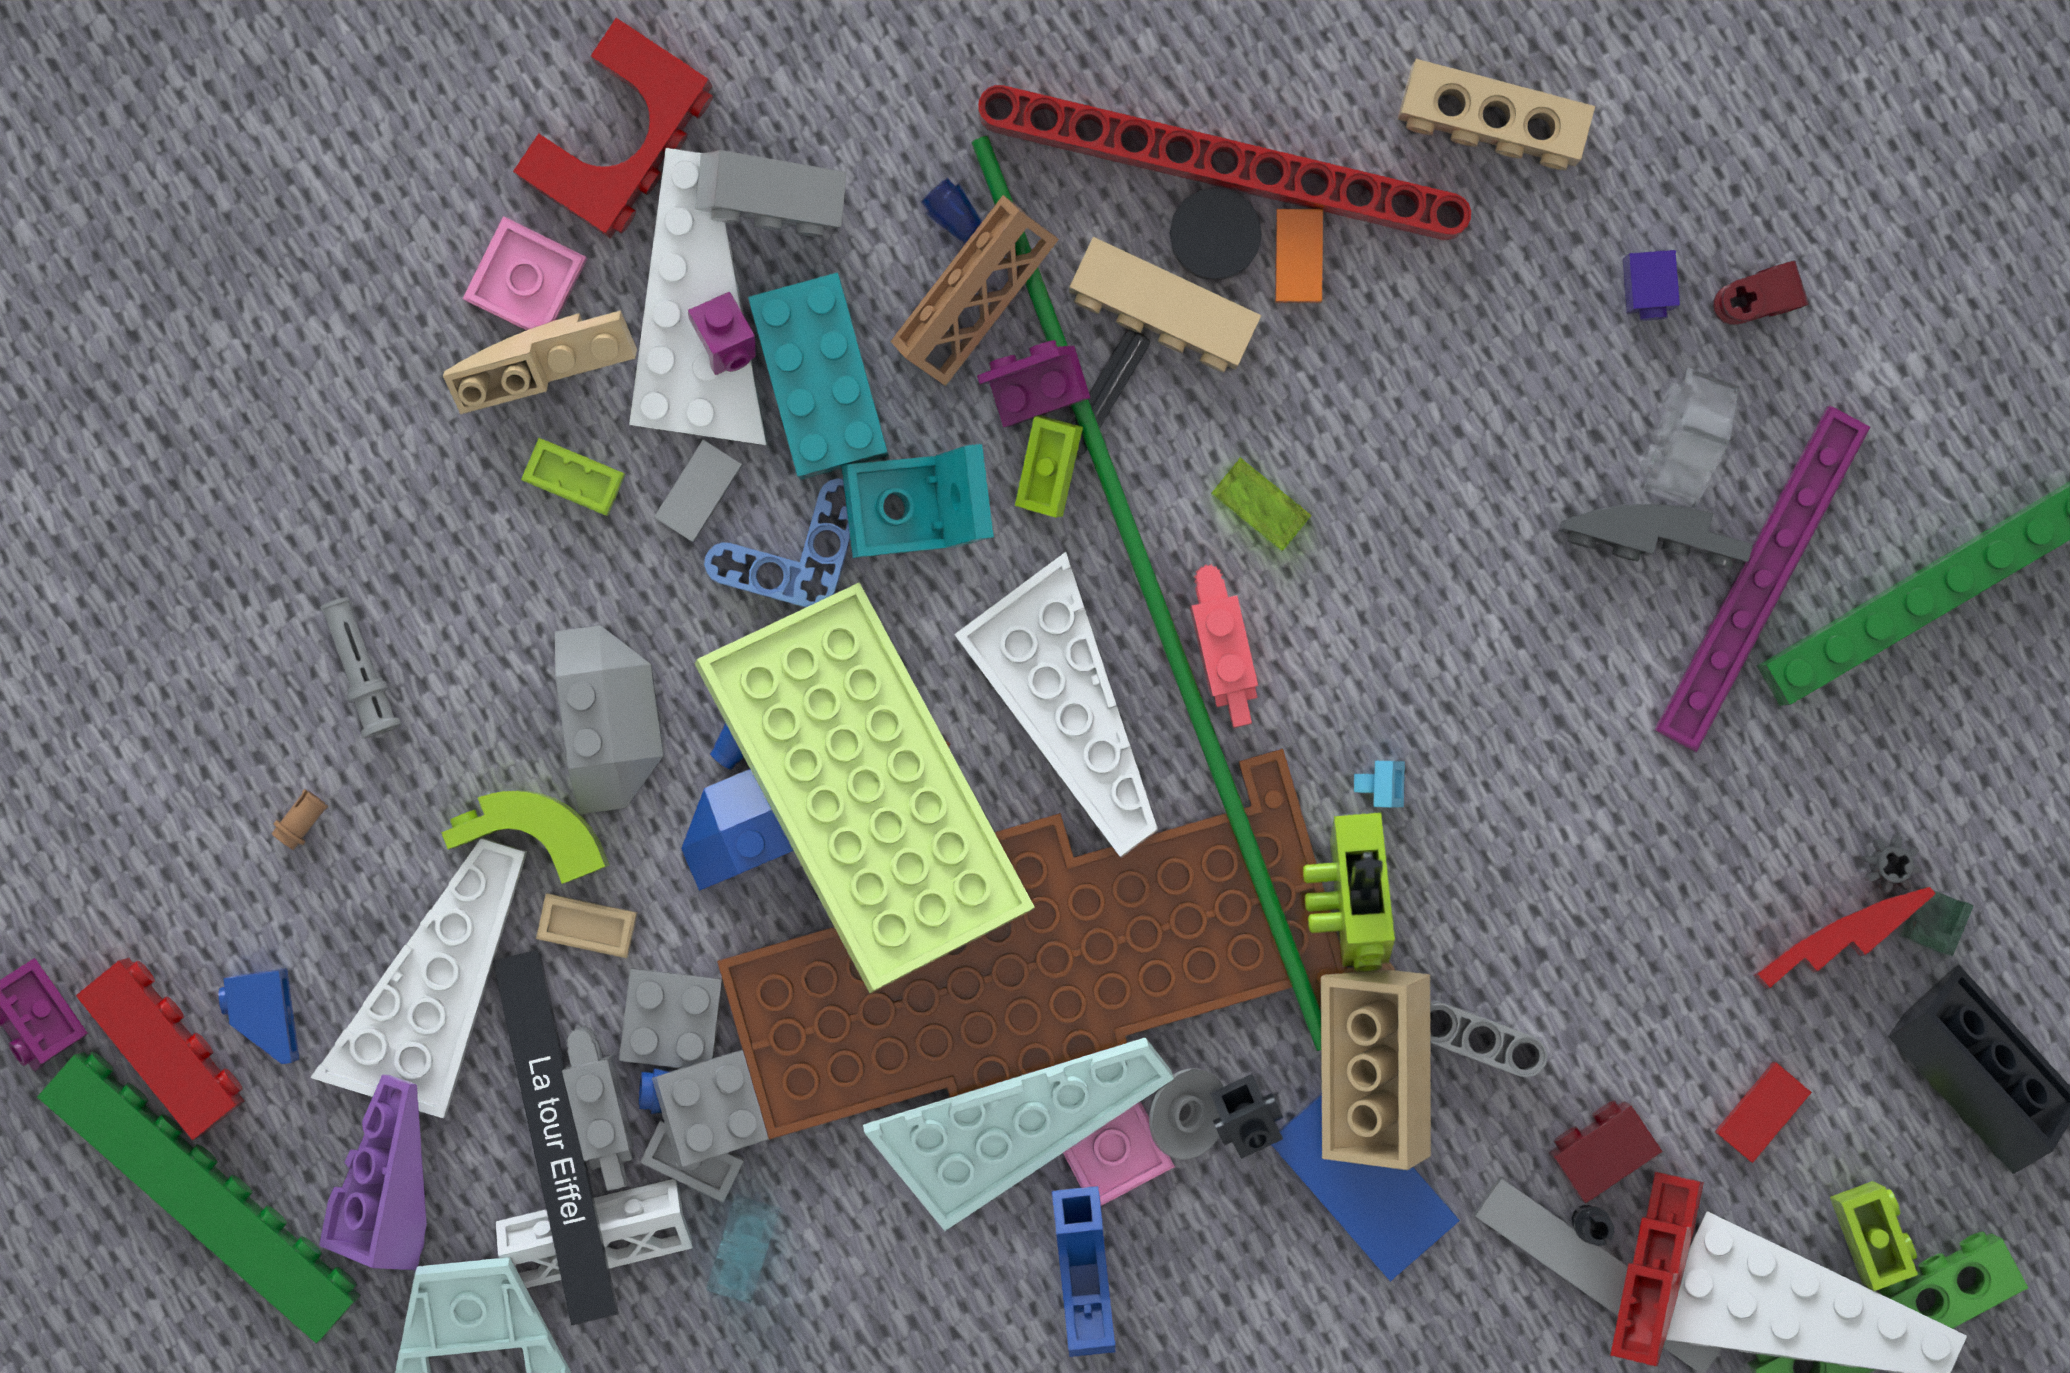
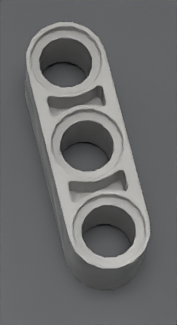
(1502, 1043)

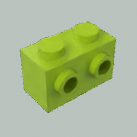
(1874, 1235)

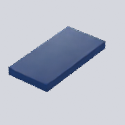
(1382, 1208)

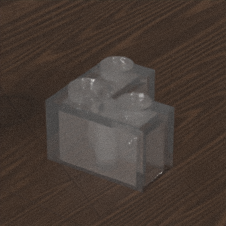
(1692, 437)

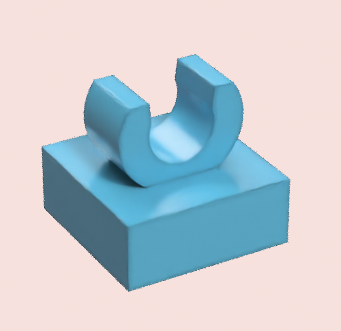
(1385, 784)

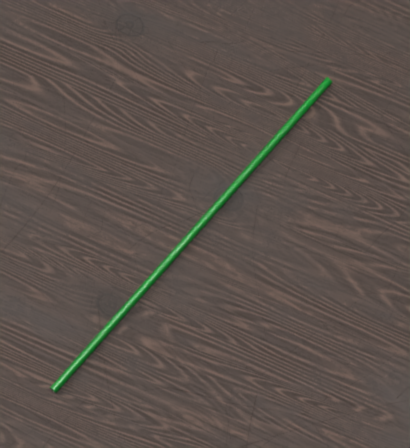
(1167, 632)

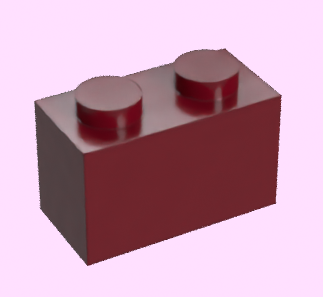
(1604, 1150)

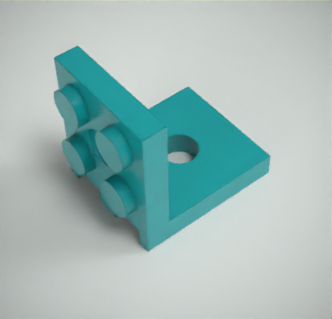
(941, 498)

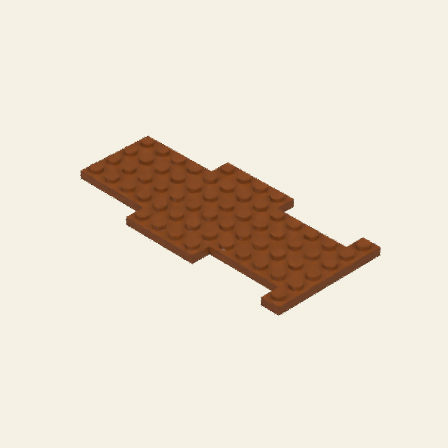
(1094, 961)

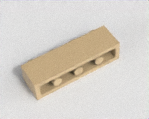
(1164, 304)

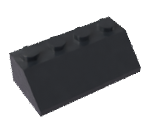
(1985, 1070)

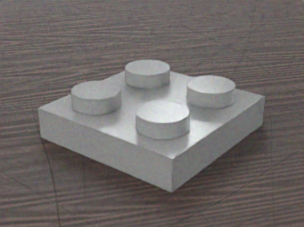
(670, 1018)
(710, 1108)

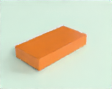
(1299, 256)

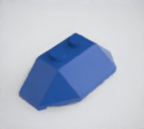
(732, 831)

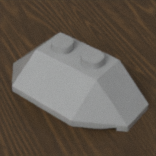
(606, 717)

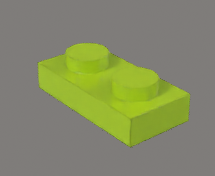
(1048, 466)

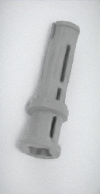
(366, 689)

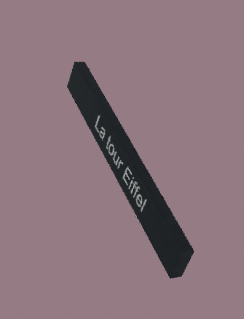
(555, 1138)

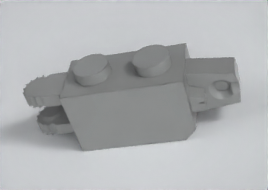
(598, 1107)

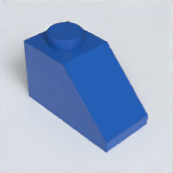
(262, 1011)

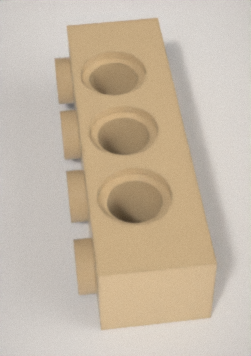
(1567, 118)

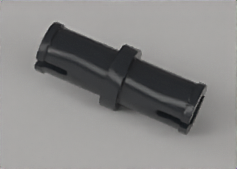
(1603, 1225)

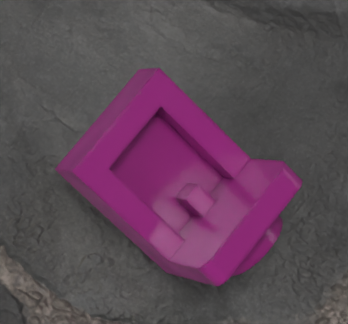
(723, 333)

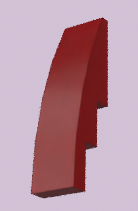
(1859, 929)
(1657, 1269)

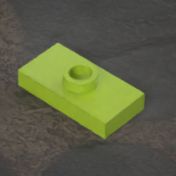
(573, 477)

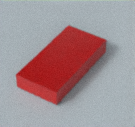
(1763, 1112)

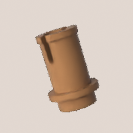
(299, 819)

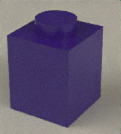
(1651, 284)

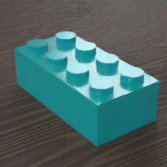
(818, 376)

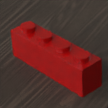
(160, 1047)

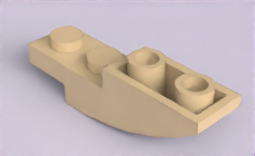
(537, 356)

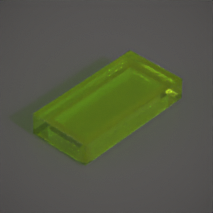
(1261, 504)

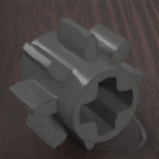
(1904, 867)

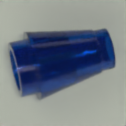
(952, 210)

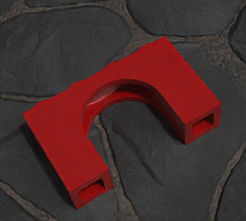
(606, 193)

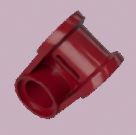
(1766, 292)

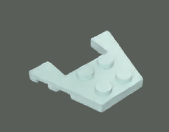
(474, 1310)

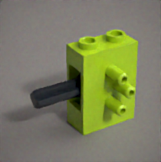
(1359, 893)

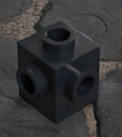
(1246, 1116)

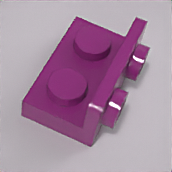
(1037, 383)
(36, 1016)

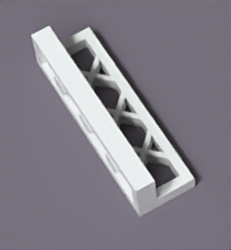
(622, 1215)

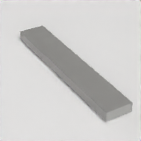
(1562, 1251)

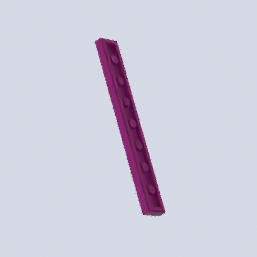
(1762, 578)

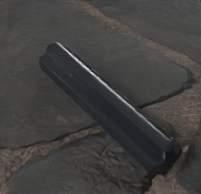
(1115, 377)

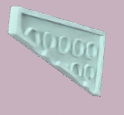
(991, 1138)

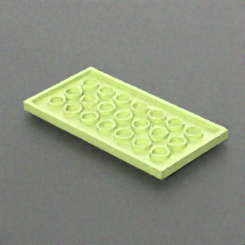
(864, 786)

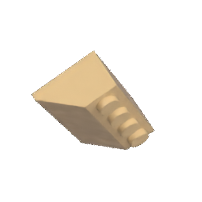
(1376, 1068)

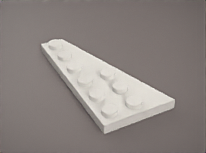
(673, 371)
(1052, 678)
(430, 995)
(1778, 1304)

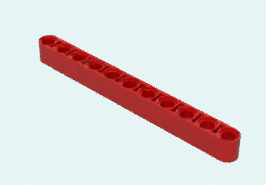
(1247, 159)

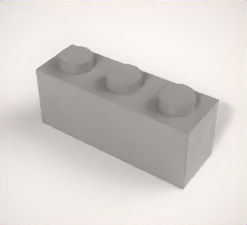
(770, 192)

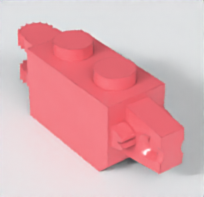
(1223, 645)

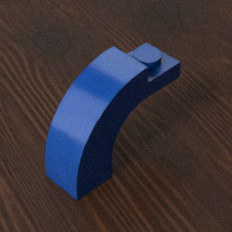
(1083, 1271)

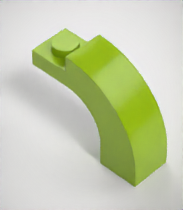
(555, 824)

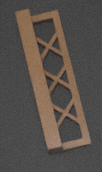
(961, 282)

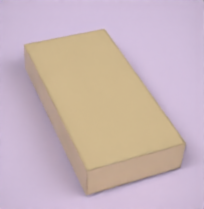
(586, 925)

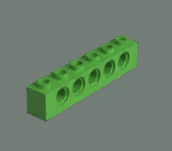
(1995, 1282)

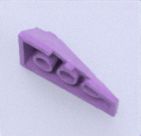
(381, 1205)

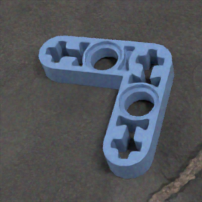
(794, 572)

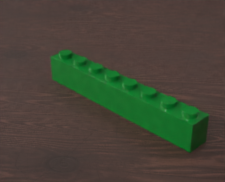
(1919, 598)
(200, 1195)

